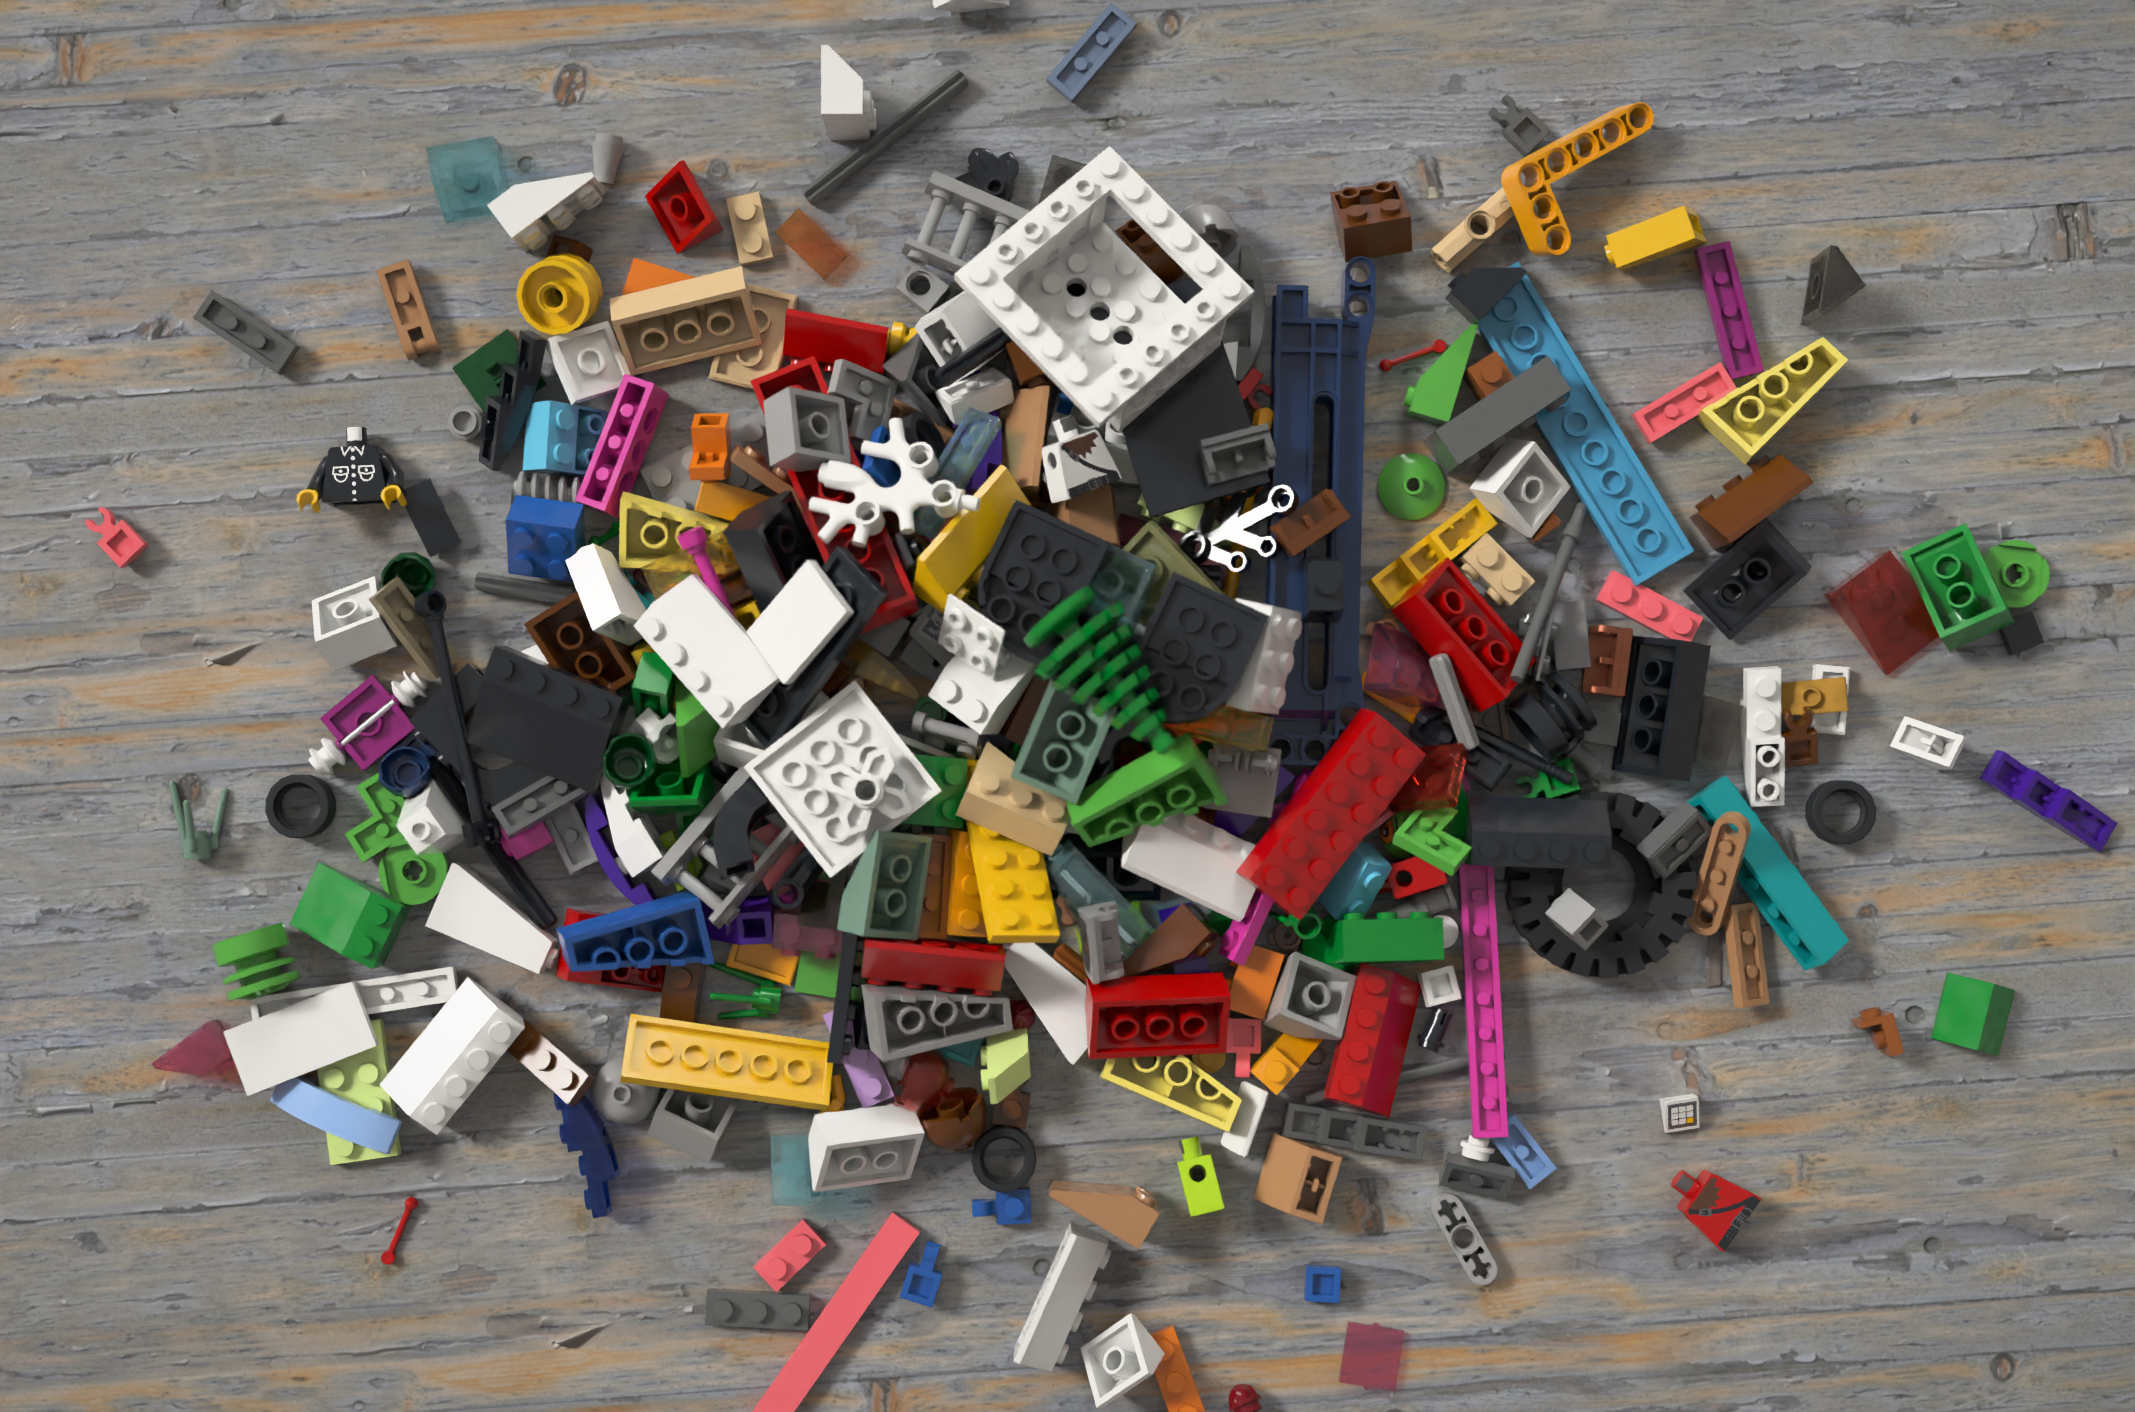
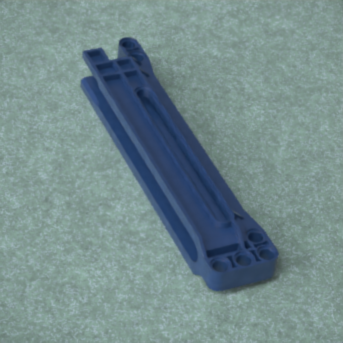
(1310, 366)

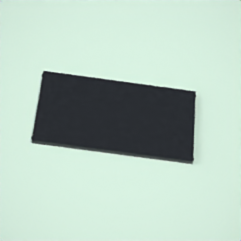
(1168, 433)

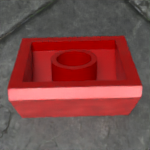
(682, 209)

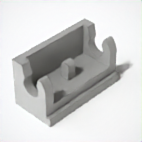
(1101, 941)

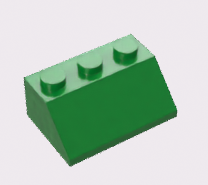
(1385, 939)

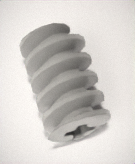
(546, 490)

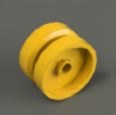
(543, 305)

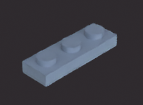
(1091, 52)

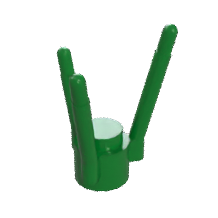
(764, 999)

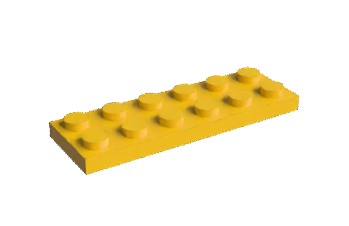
(1011, 886)
(727, 1062)

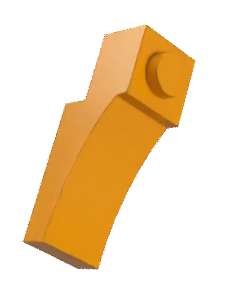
(1283, 1060)

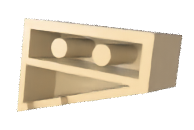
(1011, 805)

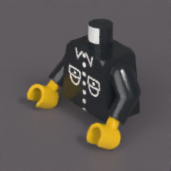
(355, 476)

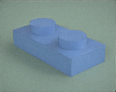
(1523, 1153)

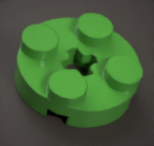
(2028, 562)
(405, 888)

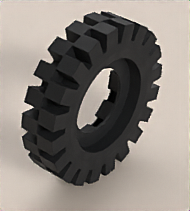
(1631, 938)

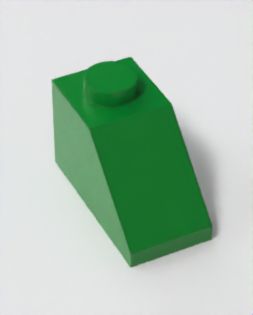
(653, 686)

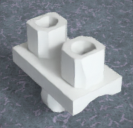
(655, 730)

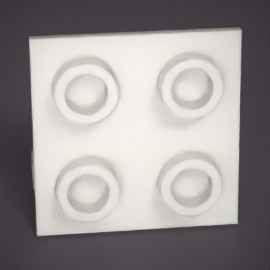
(972, 637)

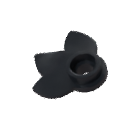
(988, 172)

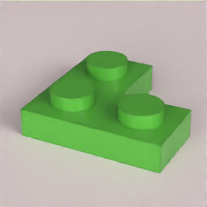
(380, 830)
(1427, 838)

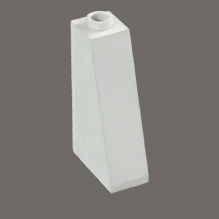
(430, 822)
(486, 919)
(1052, 993)

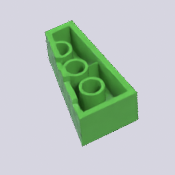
(1147, 793)

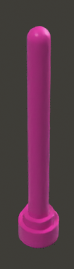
(695, 544)

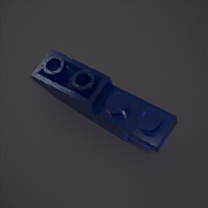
(586, 1132)

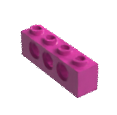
(622, 445)

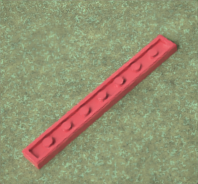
(839, 1316)

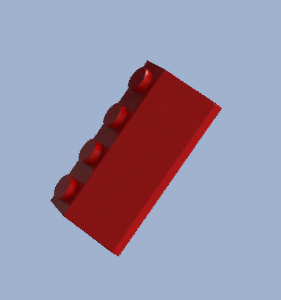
(1454, 619)
(934, 962)
(1157, 1015)
(1373, 1041)

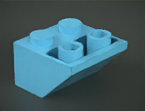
(561, 437)

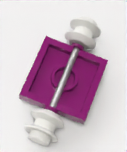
(368, 723)

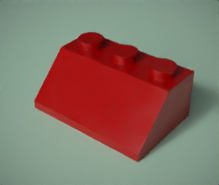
(835, 339)

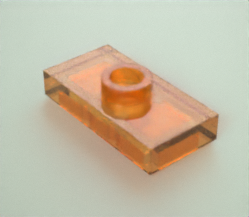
(811, 244)

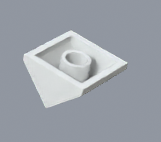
(1120, 1359)

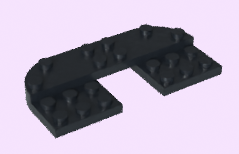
(1191, 645)

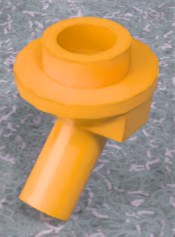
(838, 1095)

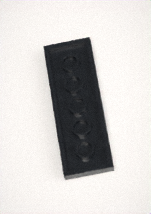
(789, 702)

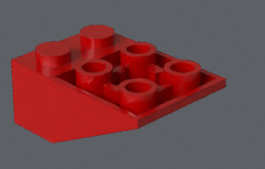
(624, 977)

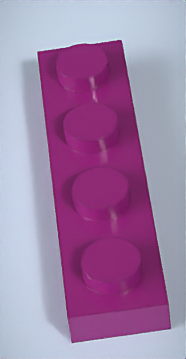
(1728, 310)

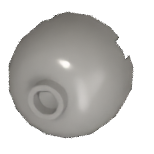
(1212, 226)
(622, 1101)

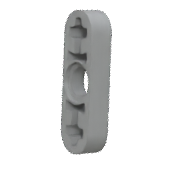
(1468, 1264)

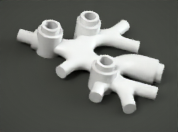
(911, 492)

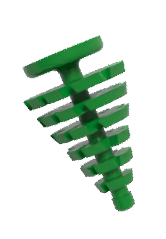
(1094, 660)

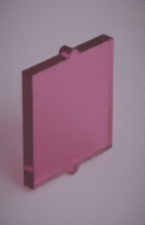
(1371, 1355)

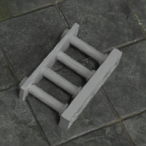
(974, 205)
(696, 842)

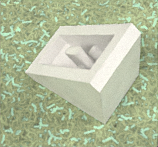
(1928, 744)

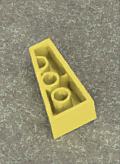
(1762, 407)
(651, 529)
(1176, 1085)

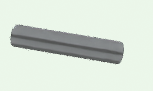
(1454, 700)

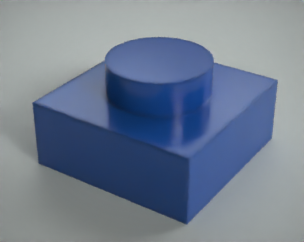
(1322, 1283)

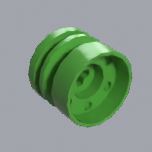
(255, 962)

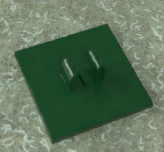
(483, 368)

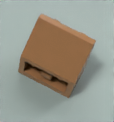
(1297, 1177)

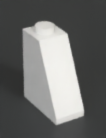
(606, 594)

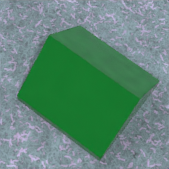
(1972, 1013)

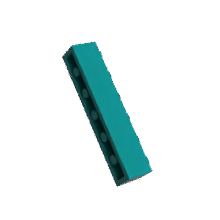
(1775, 882)

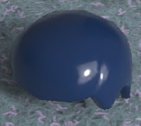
(405, 771)

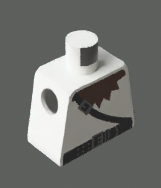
(1076, 462)

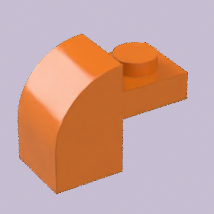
(710, 447)

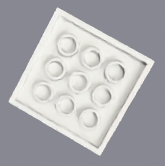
(834, 735)

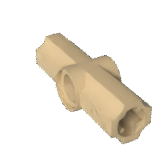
(1463, 241)

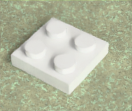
(588, 362)

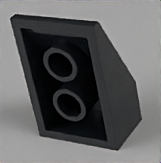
(1747, 578)

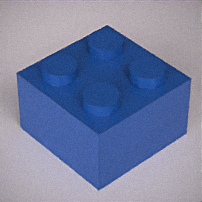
(543, 537)

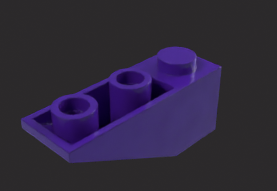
(751, 926)

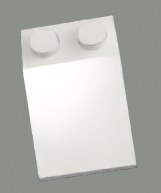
(976, 698)

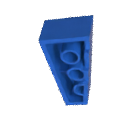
(640, 936)

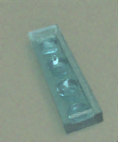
(958, 463)

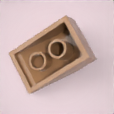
(1111, 1206)

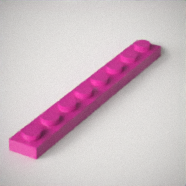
(1482, 1001)

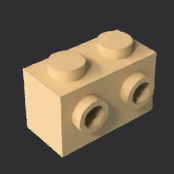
(1495, 571)

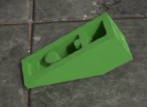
(1437, 389)

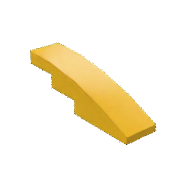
(1443, 542)

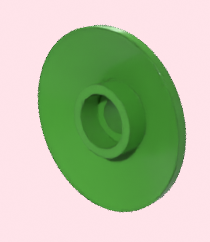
(1398, 498)

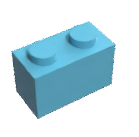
(1356, 882)

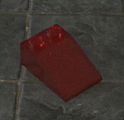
(1884, 611)

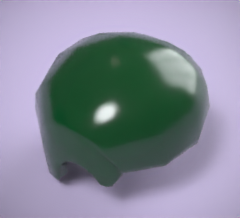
(413, 570)
(629, 761)

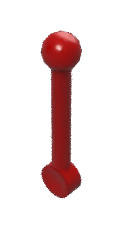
(1437, 347)
(389, 1255)

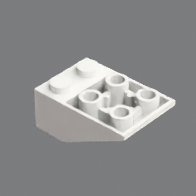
(540, 207)

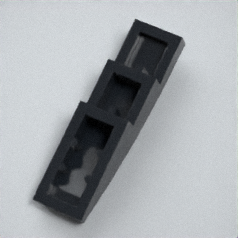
(507, 412)

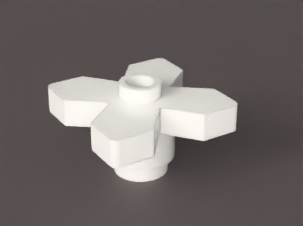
(848, 783)

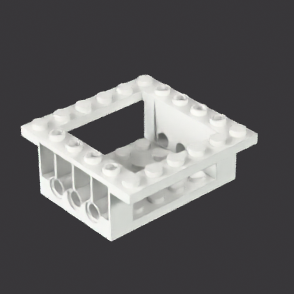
(1065, 242)

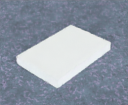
(799, 622)

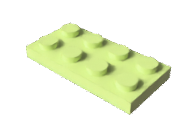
(359, 1081)

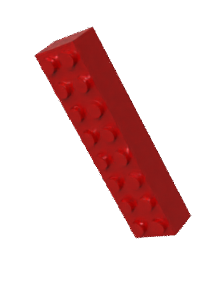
(879, 553)

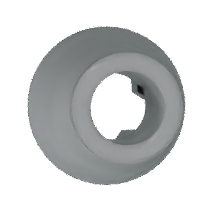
(607, 155)

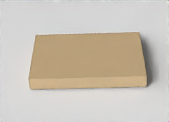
(747, 364)

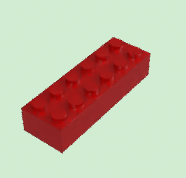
(1331, 813)

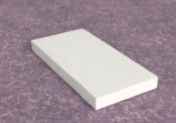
(301, 1038)

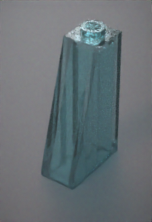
(1084, 885)

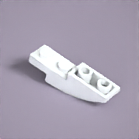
(1761, 737)

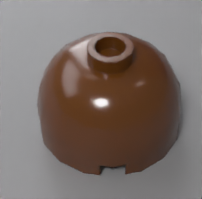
(955, 1120)

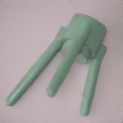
(196, 842)

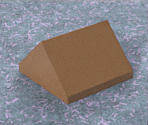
(1091, 512)

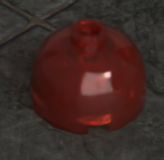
(924, 1081)

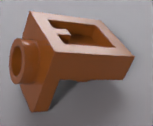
(1885, 1032)

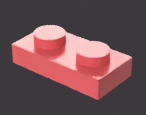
(790, 1254)

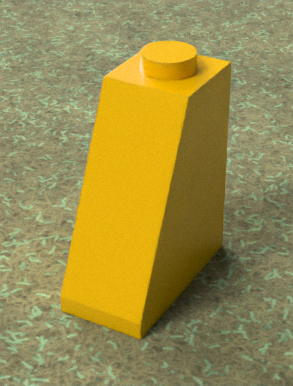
(1655, 238)

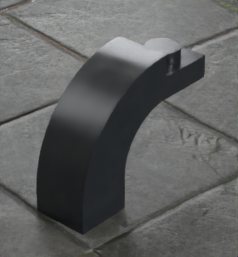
(734, 829)

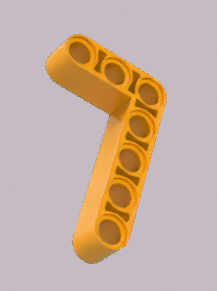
(1565, 160)

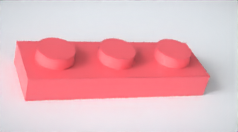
(1683, 402)
(1648, 608)

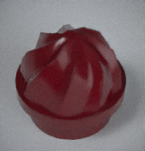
(1022, 1014)
(1244, 1399)

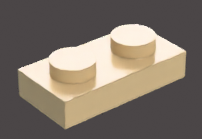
(750, 229)

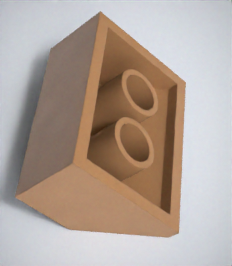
(1025, 438)

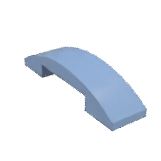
(336, 1115)

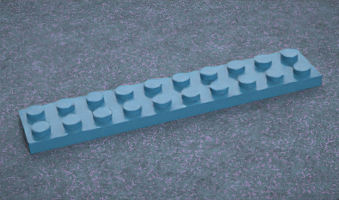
(1587, 439)

